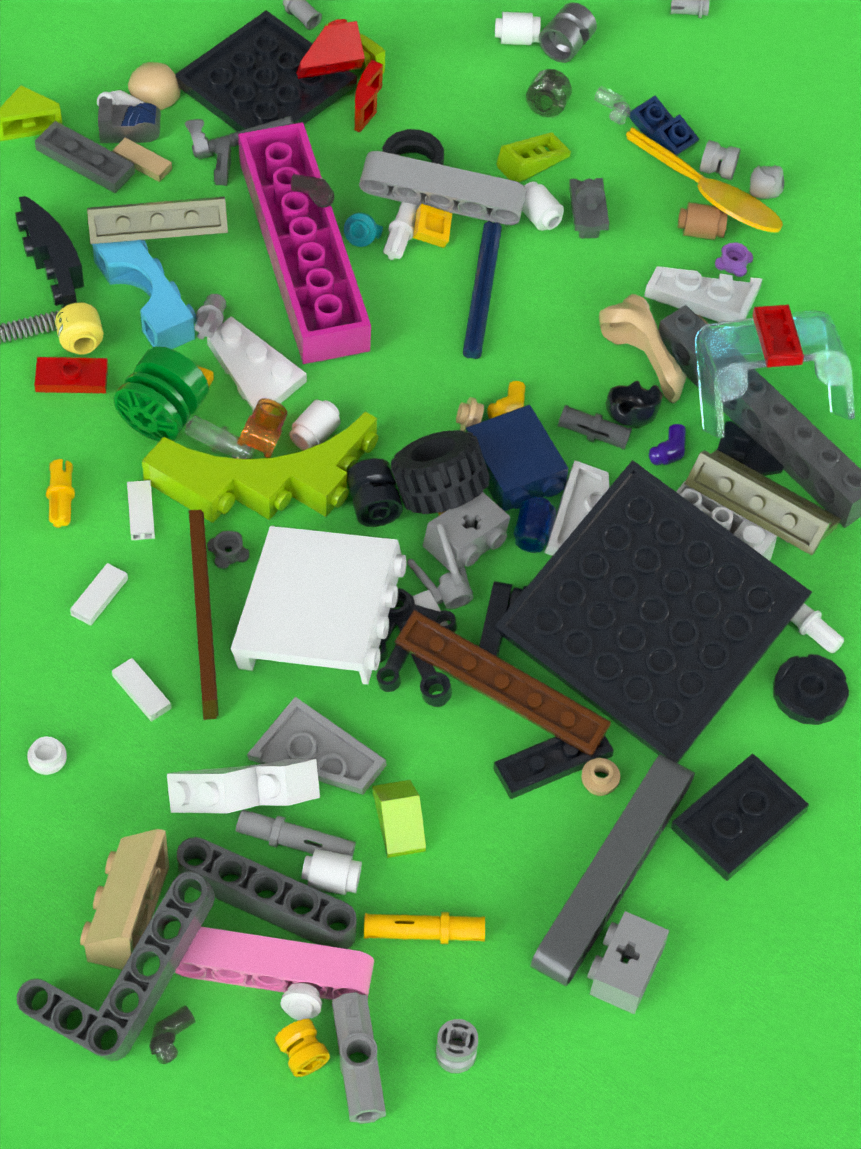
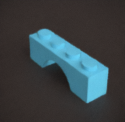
(165, 316)

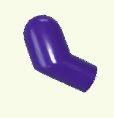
(671, 449)

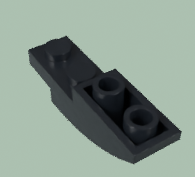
(50, 250)

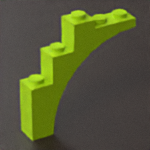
(262, 484)

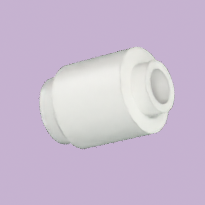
(517, 28)
(542, 207)
(315, 424)
(332, 872)

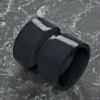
(374, 492)

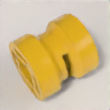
(302, 1047)

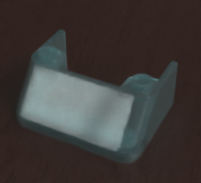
(734, 347)

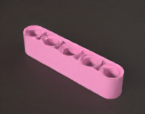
(275, 963)

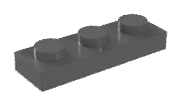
(85, 156)

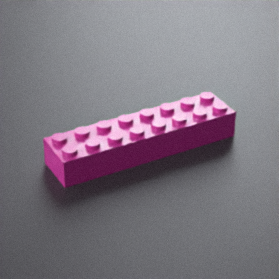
(304, 246)

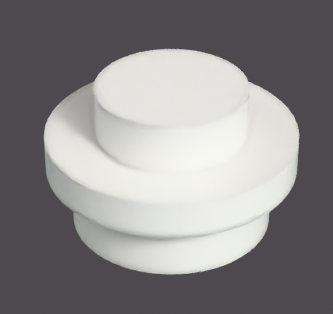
(47, 755)
(301, 1001)

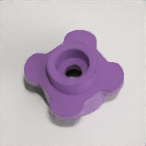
(734, 259)

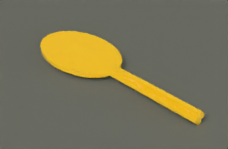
(722, 195)

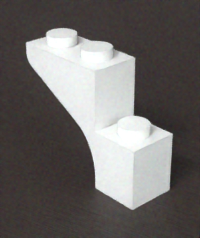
(243, 787)

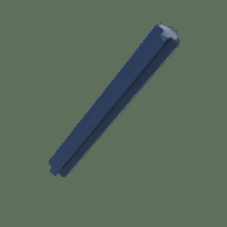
(482, 290)

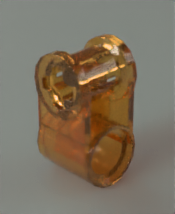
(264, 426)

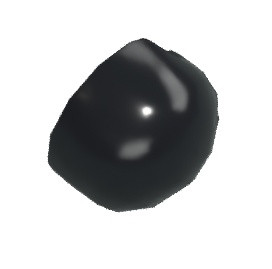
(633, 404)

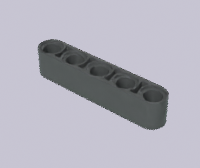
(276, 909)

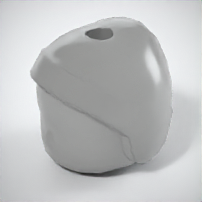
(767, 182)

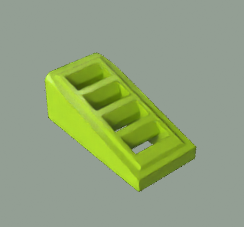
(529, 157)

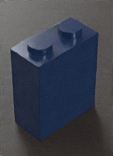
(519, 458)

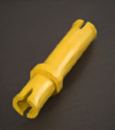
(424, 927)

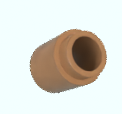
(702, 221)

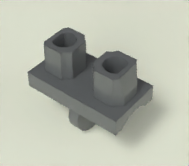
(589, 207)

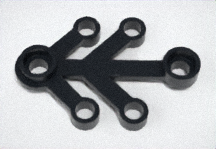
(431, 680)

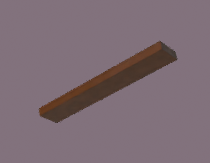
(203, 615)
(503, 683)

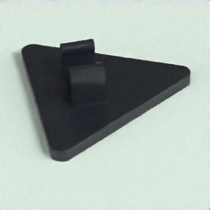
(747, 451)

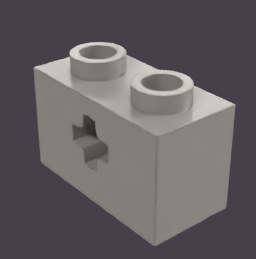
(470, 530)
(621, 982)

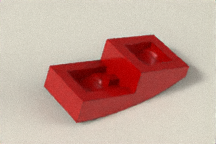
(366, 95)

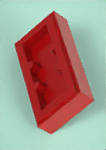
(778, 335)
(71, 375)

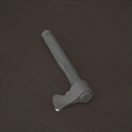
(205, 148)

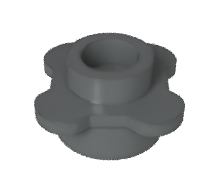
(224, 541)

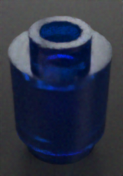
(534, 524)

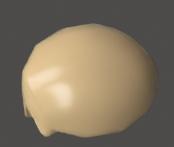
(154, 84)

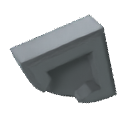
(223, 152)

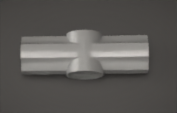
(362, 1079)

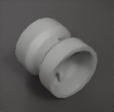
(712, 158)
(453, 1054)

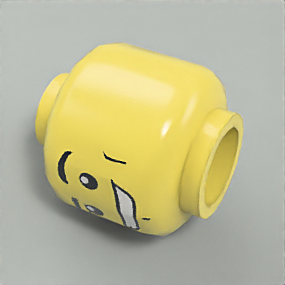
(79, 328)

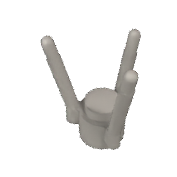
(454, 585)

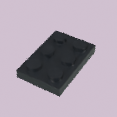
(739, 816)

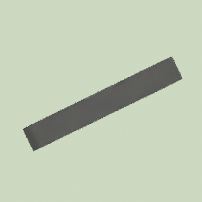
(612, 870)

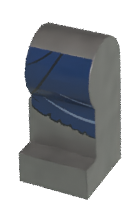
(135, 123)

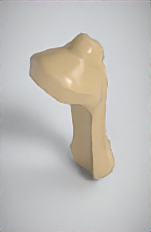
(634, 324)

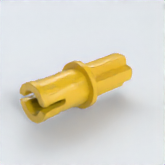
(60, 493)

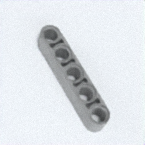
(442, 187)

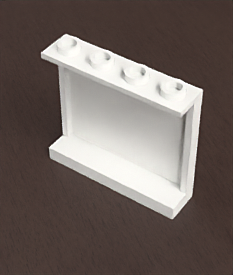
(320, 600)

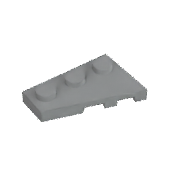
(309, 735)

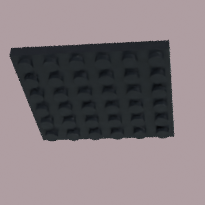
(653, 612)

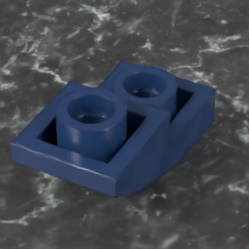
(662, 128)

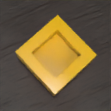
(432, 225)

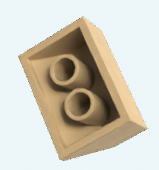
(127, 899)

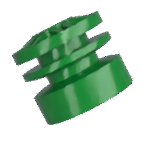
(161, 394)

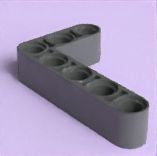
(131, 978)

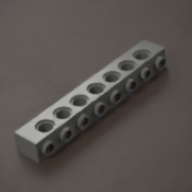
(777, 427)

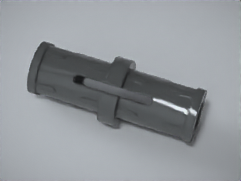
(594, 427)

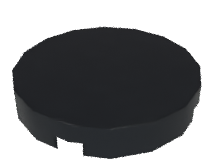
(810, 689)

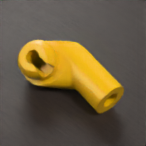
(513, 401)

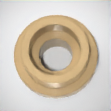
(469, 413)
(597, 785)

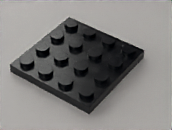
(255, 77)

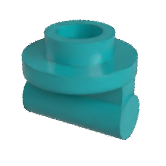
(361, 229)

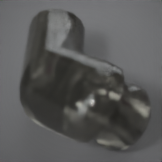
(316, 188)
(165, 1034)

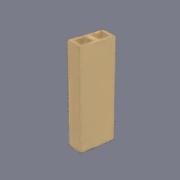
(143, 159)

